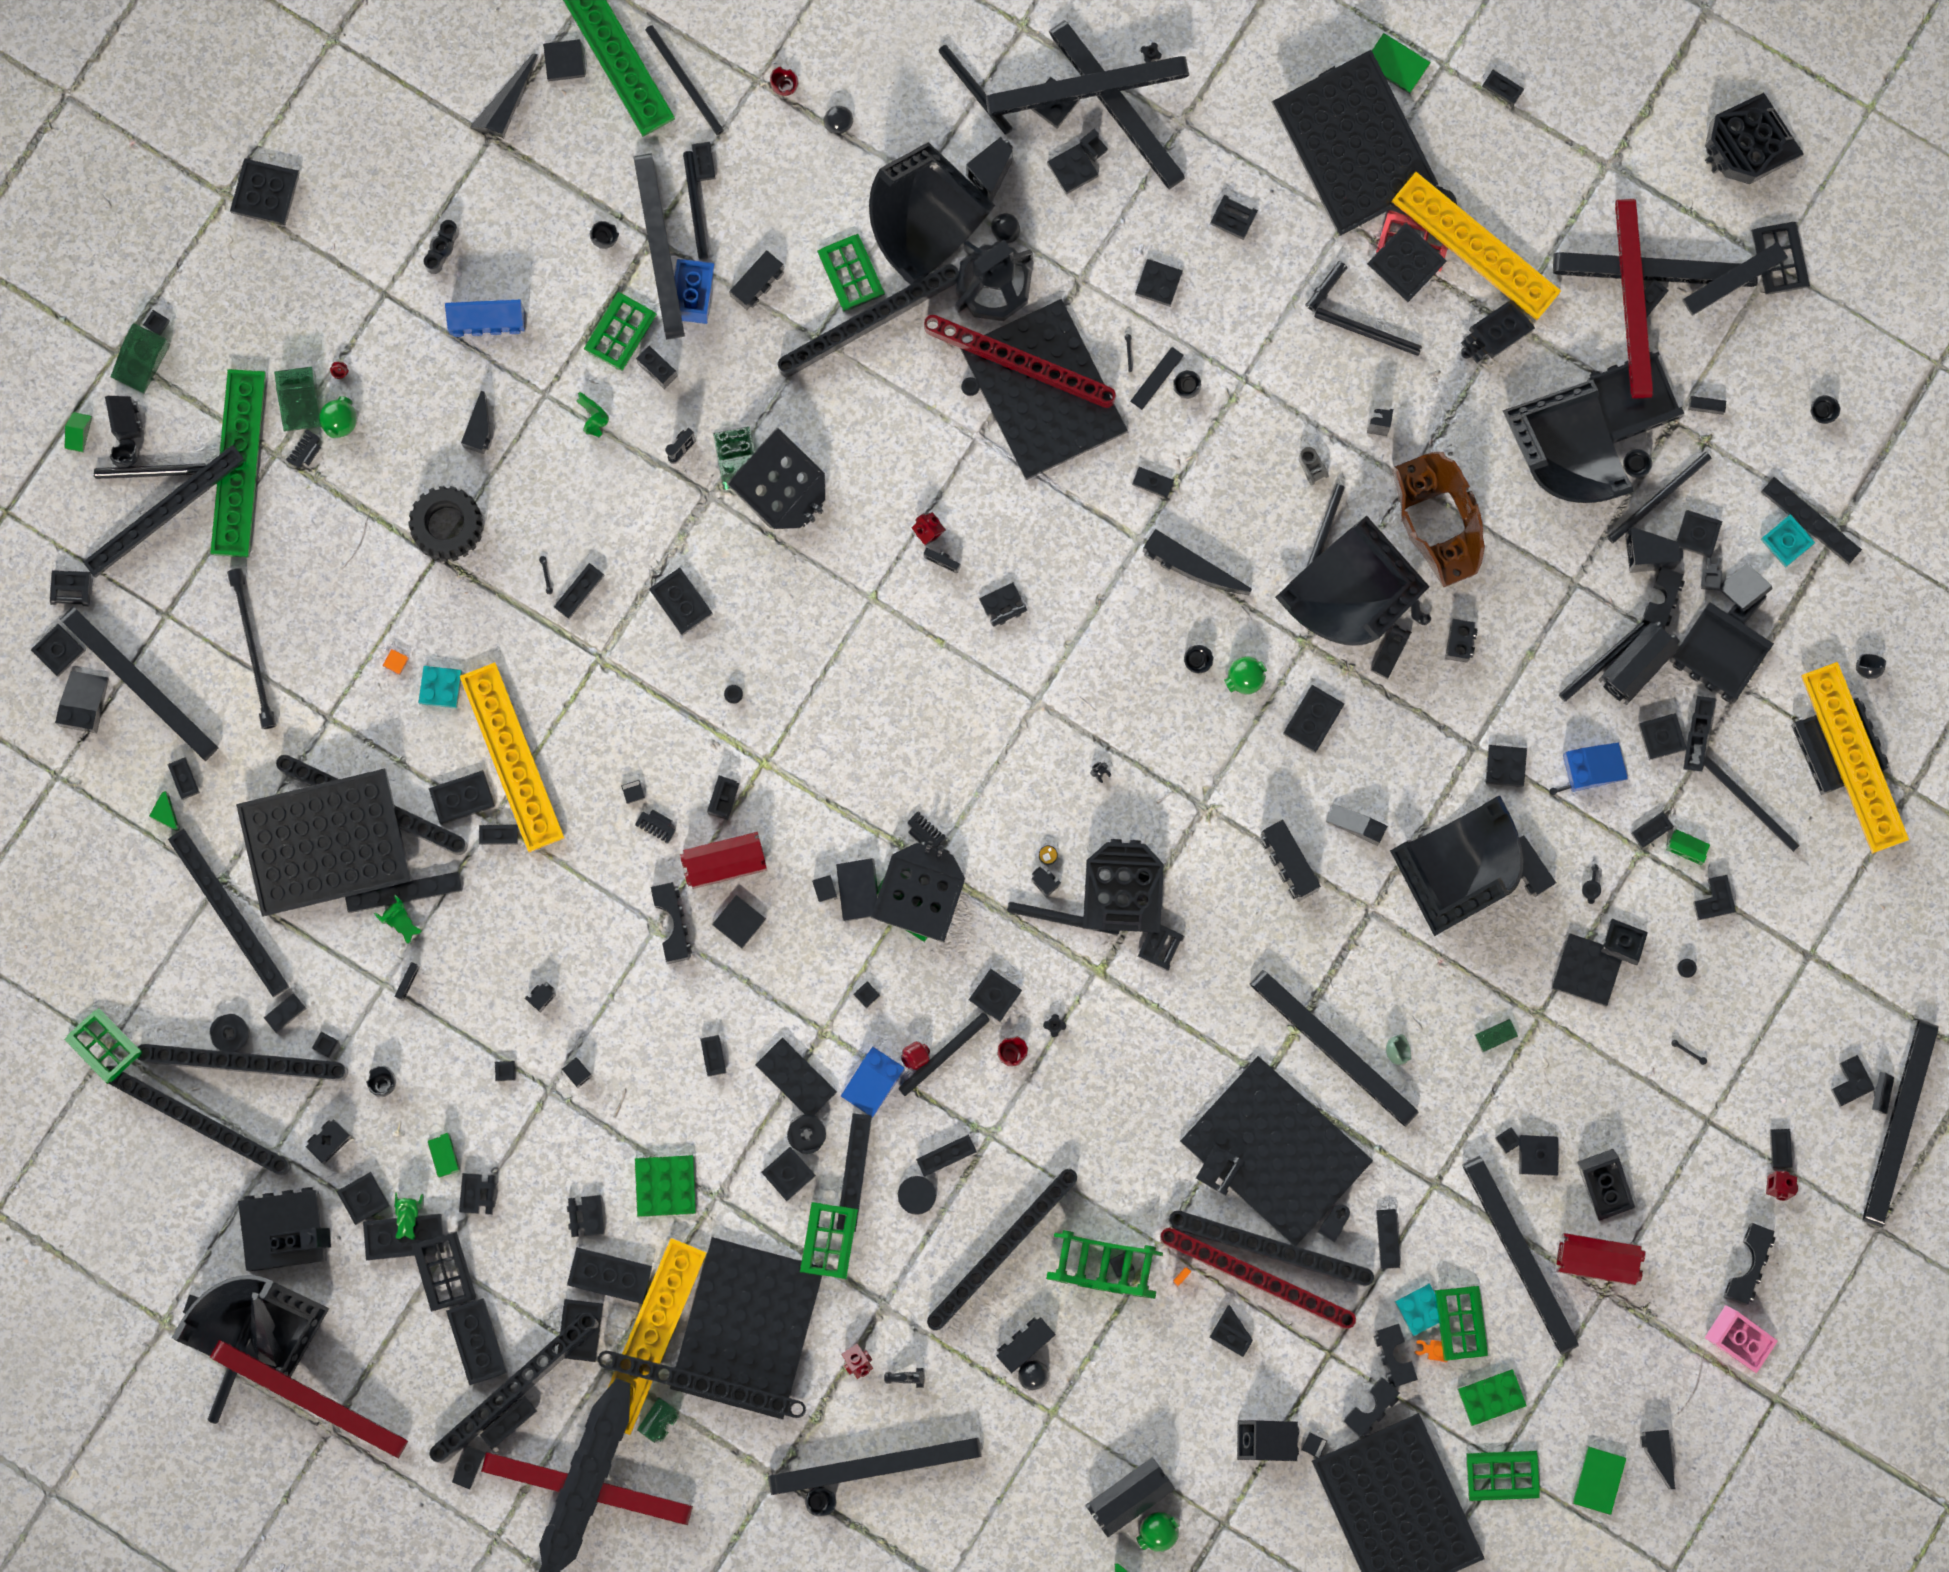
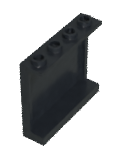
(1630, 416)
(1721, 653)
(1818, 754)
(273, 1216)

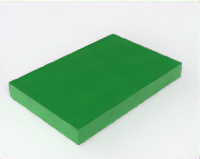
(1399, 63)
(1599, 1480)

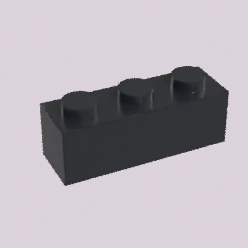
(1707, 405)

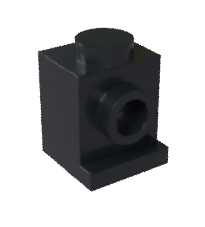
(1045, 881)
(541, 996)

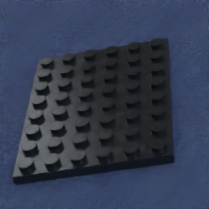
(1352, 141)
(1035, 418)
(323, 842)
(1290, 1150)
(748, 1323)
(1397, 1502)

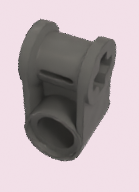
(1313, 469)

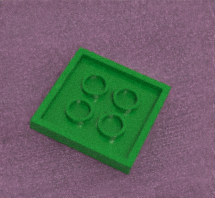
(665, 1186)

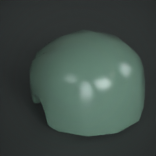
(1398, 1050)

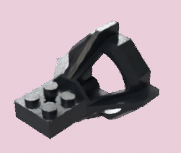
(993, 270)

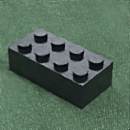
(1290, 861)

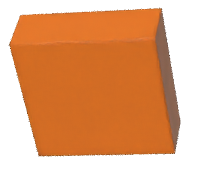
(395, 661)
(1181, 1276)

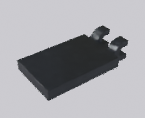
(1498, 331)

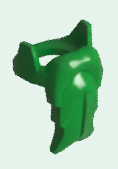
(598, 417)
(397, 917)
(406, 1213)

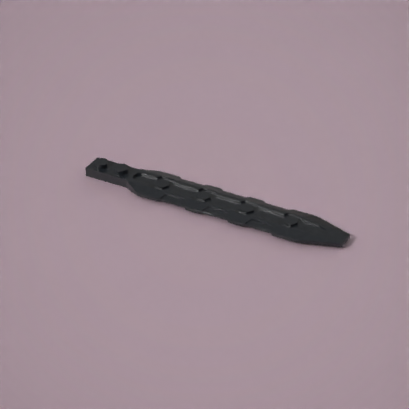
(585, 1478)

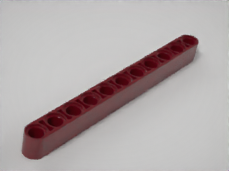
(1633, 298)
(1026, 367)
(1268, 1278)
(309, 1399)
(609, 1494)

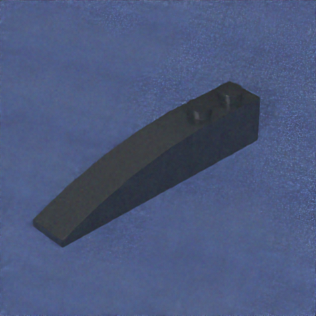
(1187, 563)

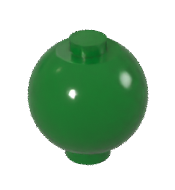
(338, 417)
(1246, 675)
(1158, 1532)

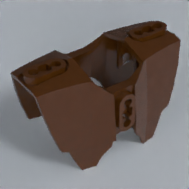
(1437, 476)

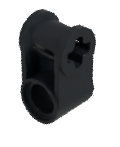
(1333, 1225)

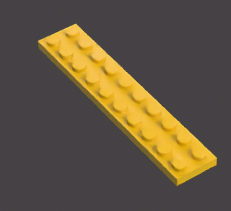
(1476, 246)
(512, 757)
(1854, 757)
(659, 1318)

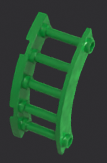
(1101, 1282)

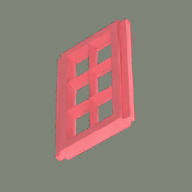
(1402, 219)

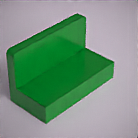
(1688, 847)
(443, 1155)

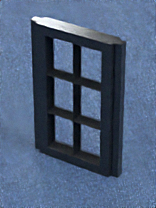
(1798, 258)
(426, 1276)

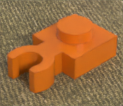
(1434, 1350)

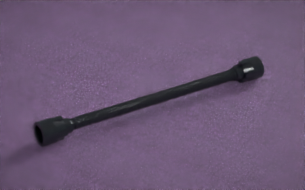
(237, 581)

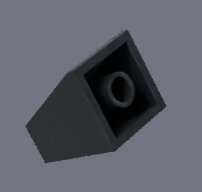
(990, 167)
(1651, 551)
(1267, 1440)

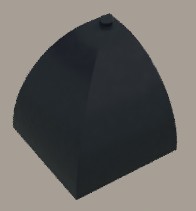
(923, 211)
(1569, 445)
(1354, 588)
(1463, 865)
(225, 1306)

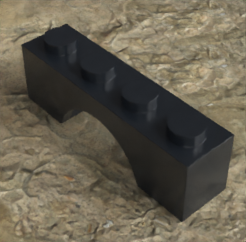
(675, 946)
(1758, 1241)

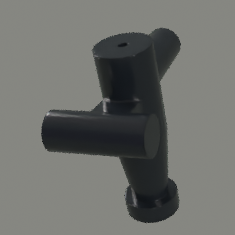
(906, 1377)

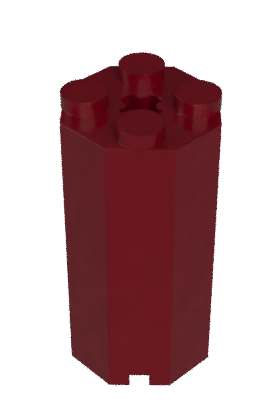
(723, 860)
(1600, 1259)

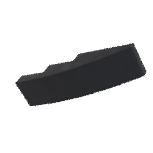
(1699, 734)

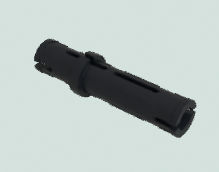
(1322, 291)

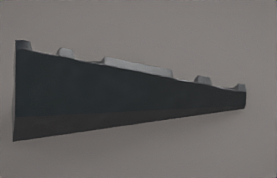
(499, 112)
(261, 1336)

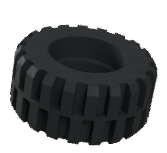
(437, 500)

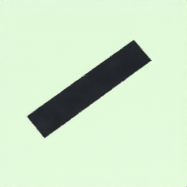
(1157, 378)

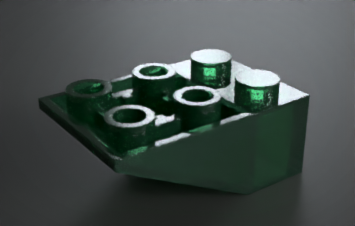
(298, 398)
(732, 451)

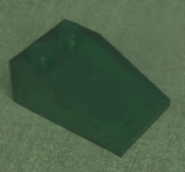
(139, 358)

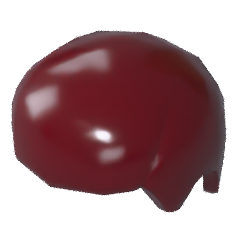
(783, 81)
(1012, 1051)

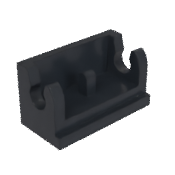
(1382, 425)
(723, 797)

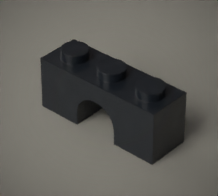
(1669, 583)
(1398, 1373)
(1384, 1396)

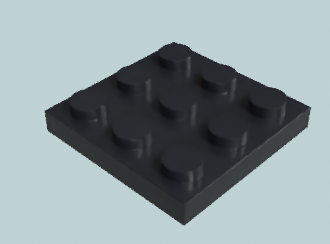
(264, 191)
(1406, 262)
(1586, 971)

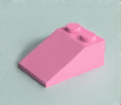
(1741, 1339)

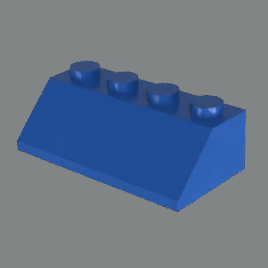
(485, 317)

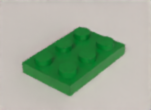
(1492, 1397)

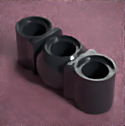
(442, 238)

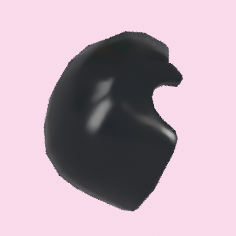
(838, 119)
(1005, 228)
(603, 234)
(1187, 384)
(1825, 409)
(124, 454)
(1637, 463)
(1198, 659)
(1870, 666)
(381, 1081)
(1033, 1375)
(820, 1501)

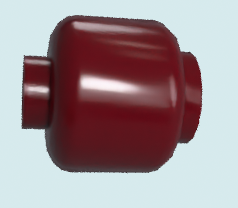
(915, 1055)

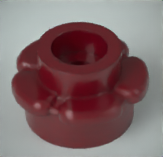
(337, 373)

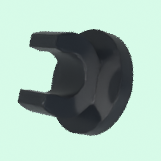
(1098, 769)

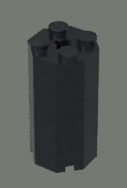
(1639, 662)
(1130, 1497)

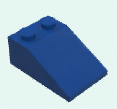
(694, 289)
(1594, 766)
(873, 1081)

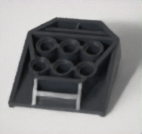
(1735, 159)
(805, 496)
(1133, 859)
(937, 867)

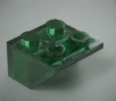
(658, 1420)

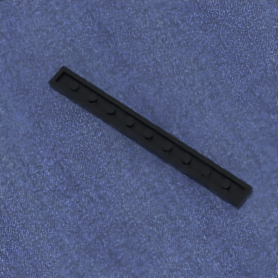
(164, 511)
(228, 912)

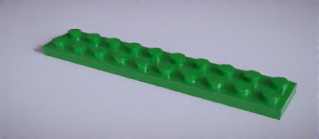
(621, 64)
(237, 490)

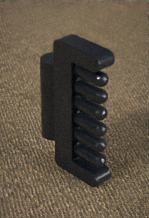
(307, 453)
(660, 822)
(921, 834)

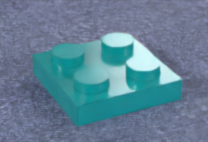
(1787, 541)
(440, 687)
(1419, 1309)

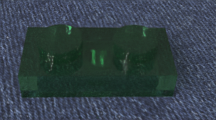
(1496, 1035)

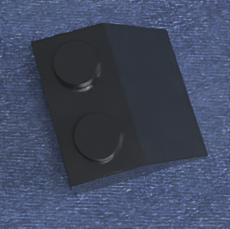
(123, 417)

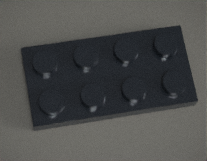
(795, 1078)
(382, 1242)
(609, 1275)
(476, 1341)

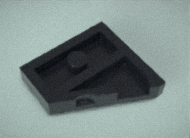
(1231, 1333)

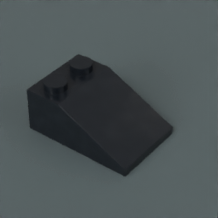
(82, 702)
(1606, 1184)

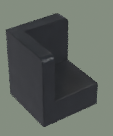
(1093, 145)
(824, 888)
(577, 1072)

